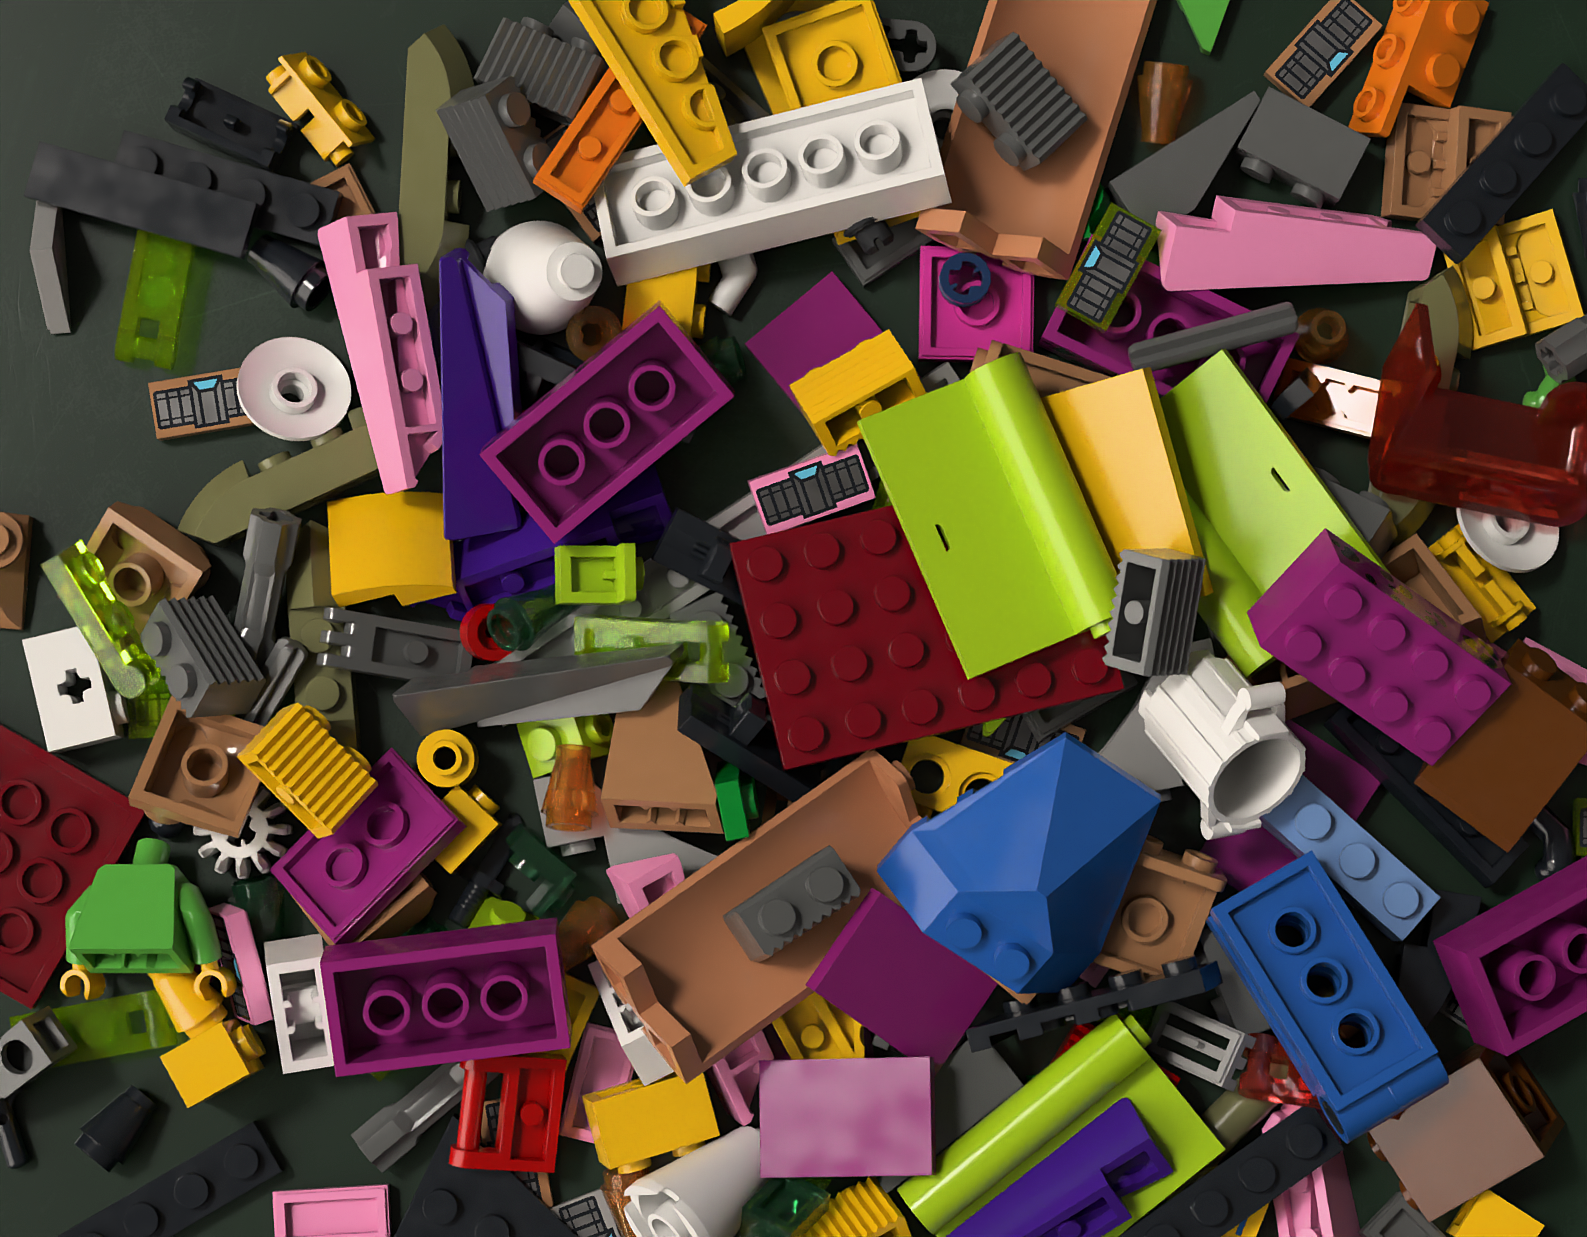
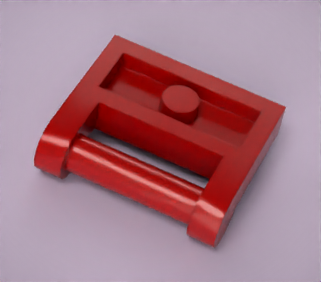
(526, 1116)

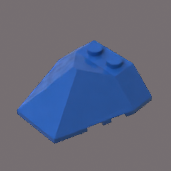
(1027, 865)

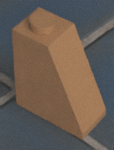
(657, 773)

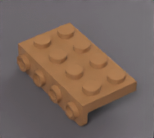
(1161, 909)

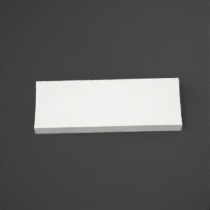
(789, 183)

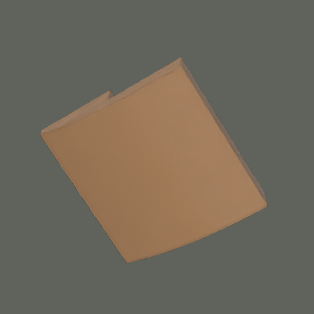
(1430, 152)

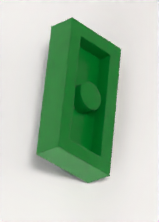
(736, 799)

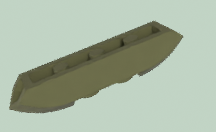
(427, 191)
(1451, 339)
(285, 482)
(308, 593)

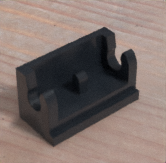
(232, 125)

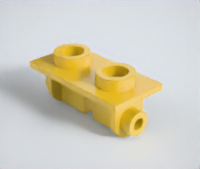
(305, 85)
(1486, 587)

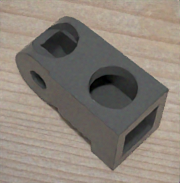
(31, 1050)

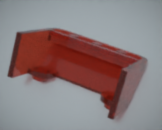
(1474, 447)

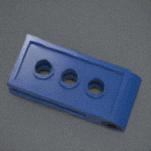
(1351, 1084)

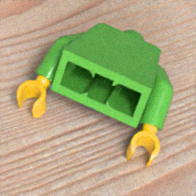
(142, 922)

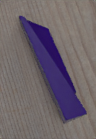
(476, 396)
(524, 557)
(1078, 1184)

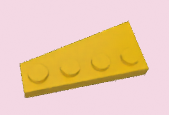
(664, 78)

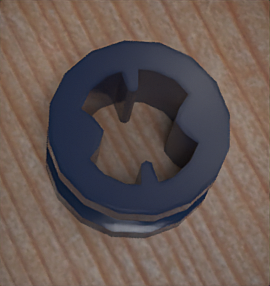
(953, 267)

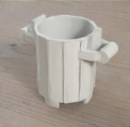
(1225, 742)

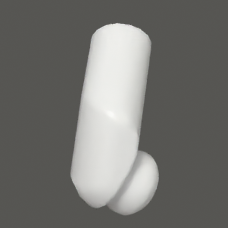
(737, 278)

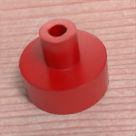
(476, 637)

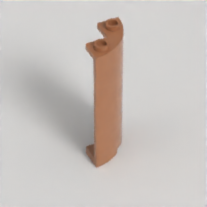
(1041, 213)
(685, 965)

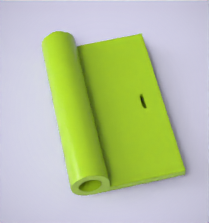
(1240, 508)
(1015, 524)
(1050, 1111)

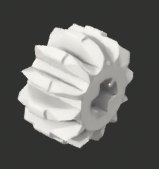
(265, 829)

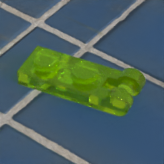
(154, 293)
(102, 619)
(611, 633)
(105, 1028)

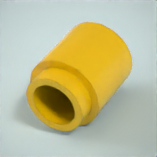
(466, 759)

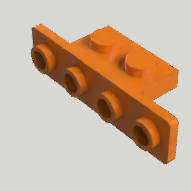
(1420, 54)

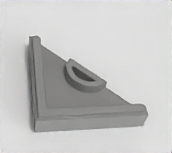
(50, 266)

